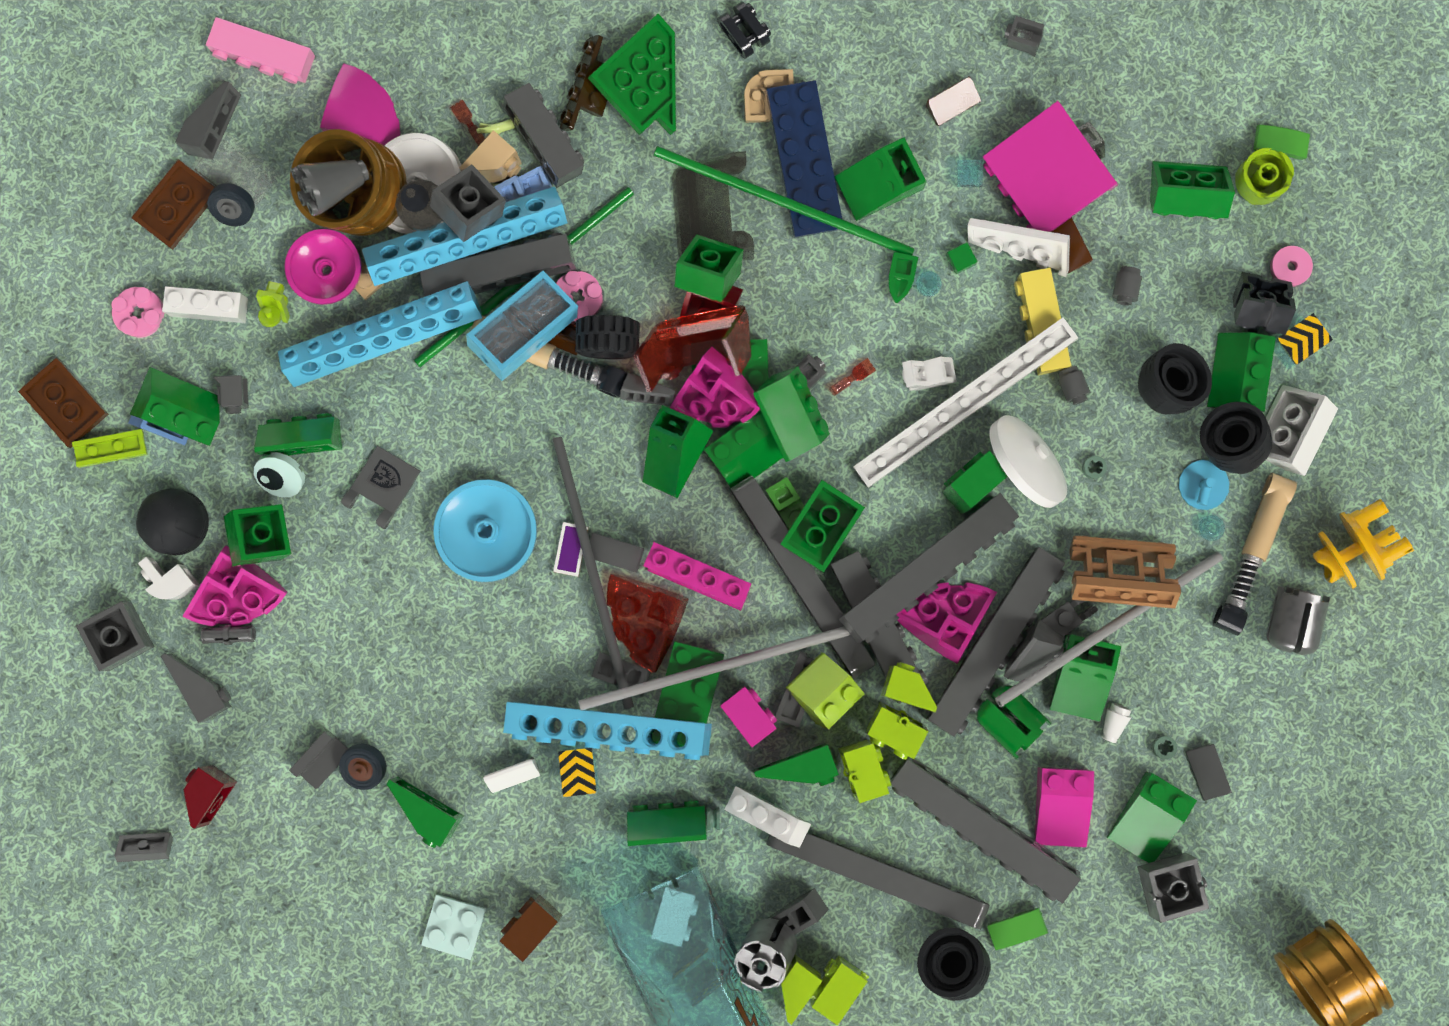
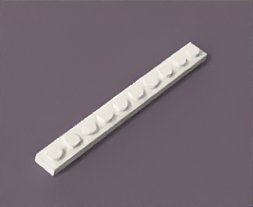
(966, 402)

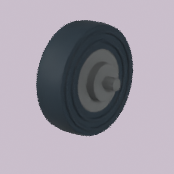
(231, 204)

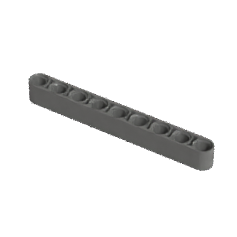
(800, 574)
(887, 879)

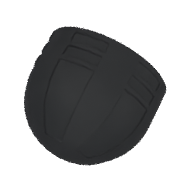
(1174, 379)
(1236, 437)
(172, 521)
(953, 964)

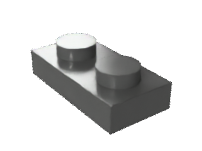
(143, 847)

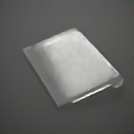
(238, 166)

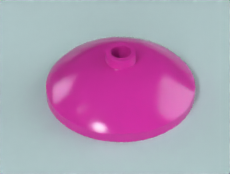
(311, 255)

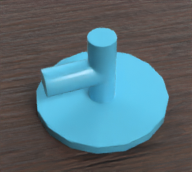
(1203, 485)

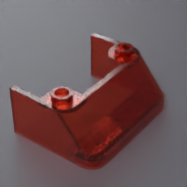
(687, 339)

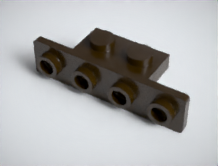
(583, 93)

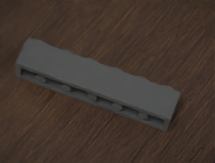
(504, 266)
(857, 585)

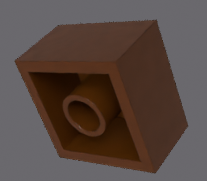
(525, 933)

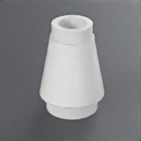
(1115, 722)

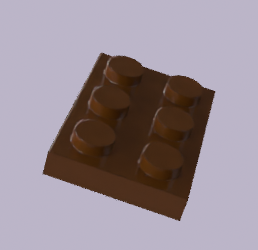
(174, 204)
(63, 402)

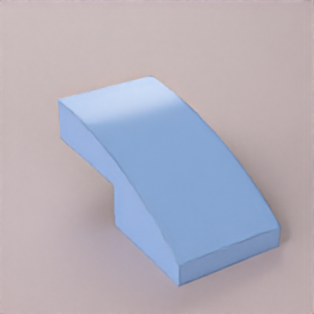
(524, 185)

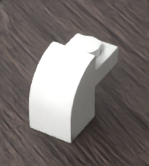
(928, 373)
(169, 586)

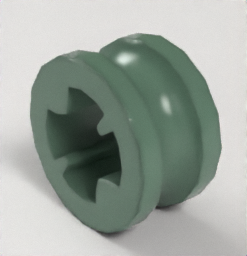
(1094, 475)
(1168, 754)
(713, 818)

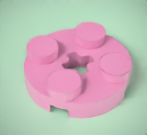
(591, 289)
(124, 306)

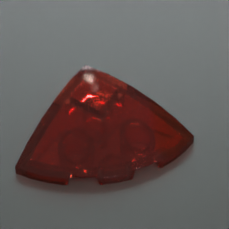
(644, 618)

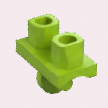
(272, 305)

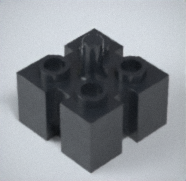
(1263, 304)

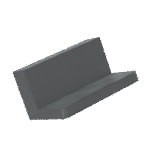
(319, 759)

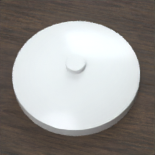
(423, 159)
(1028, 461)

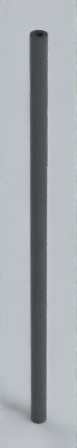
(592, 568)

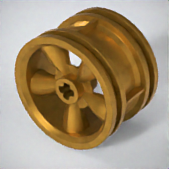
(377, 192)
(1334, 978)

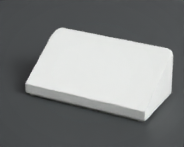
(512, 775)

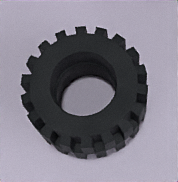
(607, 337)

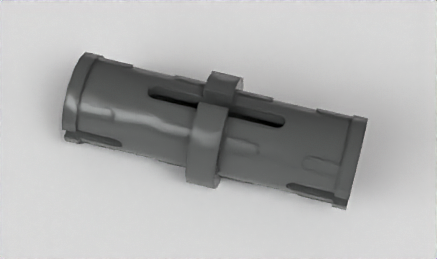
(228, 634)

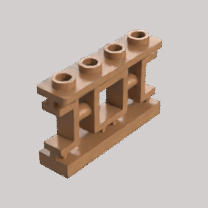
(1124, 588)

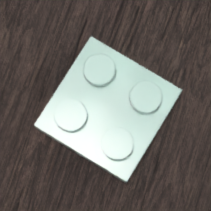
(453, 926)

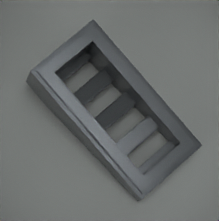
(635, 390)

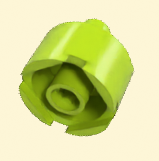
(1267, 163)

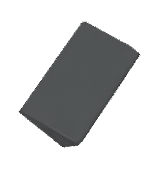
(1208, 772)

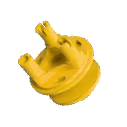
(1364, 544)

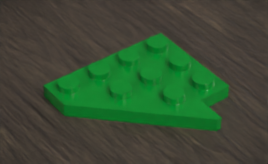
(642, 77)

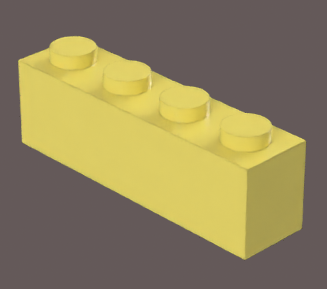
(1040, 312)

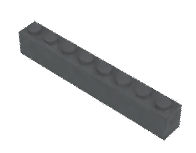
(928, 568)
(995, 642)
(986, 829)

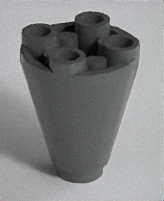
(328, 182)

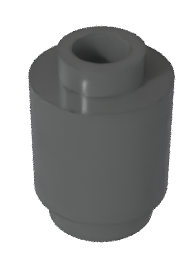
(1127, 285)
(1073, 385)

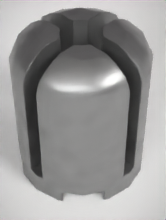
(1297, 620)
(758, 947)

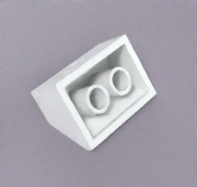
(1298, 427)

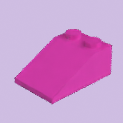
(1063, 806)

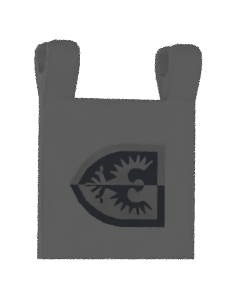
(383, 481)

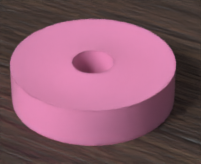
(1297, 256)

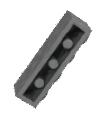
(543, 134)

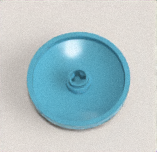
(485, 530)

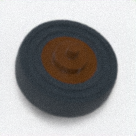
(362, 766)

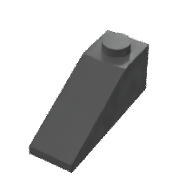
(208, 123)
(201, 693)
(799, 913)

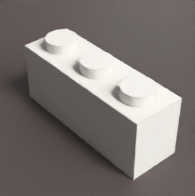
(205, 304)
(767, 817)

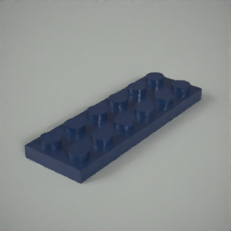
(804, 154)

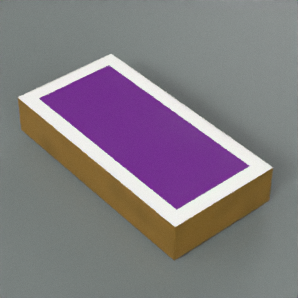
(569, 551)

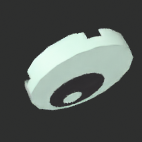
(279, 474)

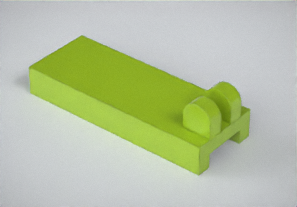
(109, 448)

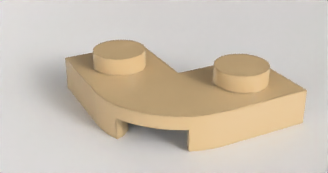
(755, 98)

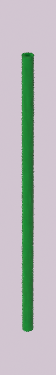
(782, 201)
(506, 291)

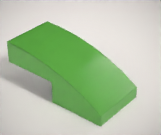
(1286, 140)
(785, 501)
(1017, 929)

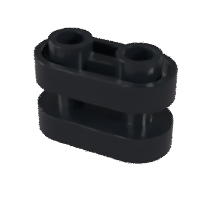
(746, 15)

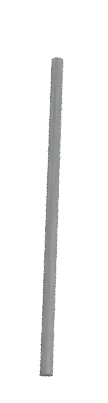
(1099, 635)
(712, 668)

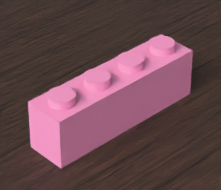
(260, 50)

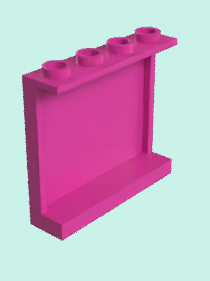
(1048, 170)
(697, 576)

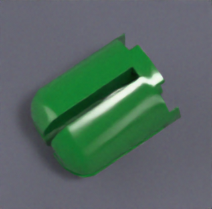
(1003, 729)

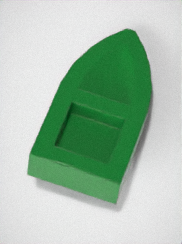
(901, 275)

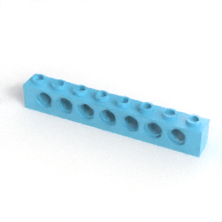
(441, 245)
(380, 334)
(518, 724)

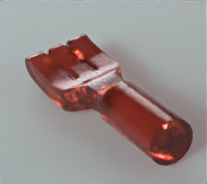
(464, 116)
(859, 373)

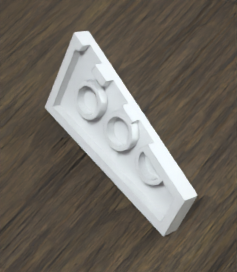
(1039, 246)

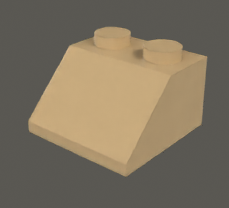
(494, 159)

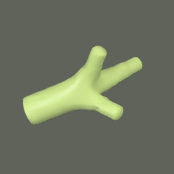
(497, 127)

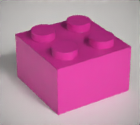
(749, 716)

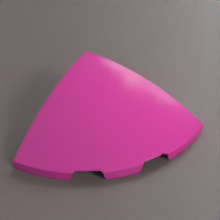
(360, 107)
(716, 394)
(233, 594)
(948, 617)

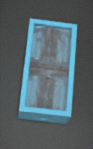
(522, 325)

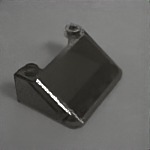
(704, 205)

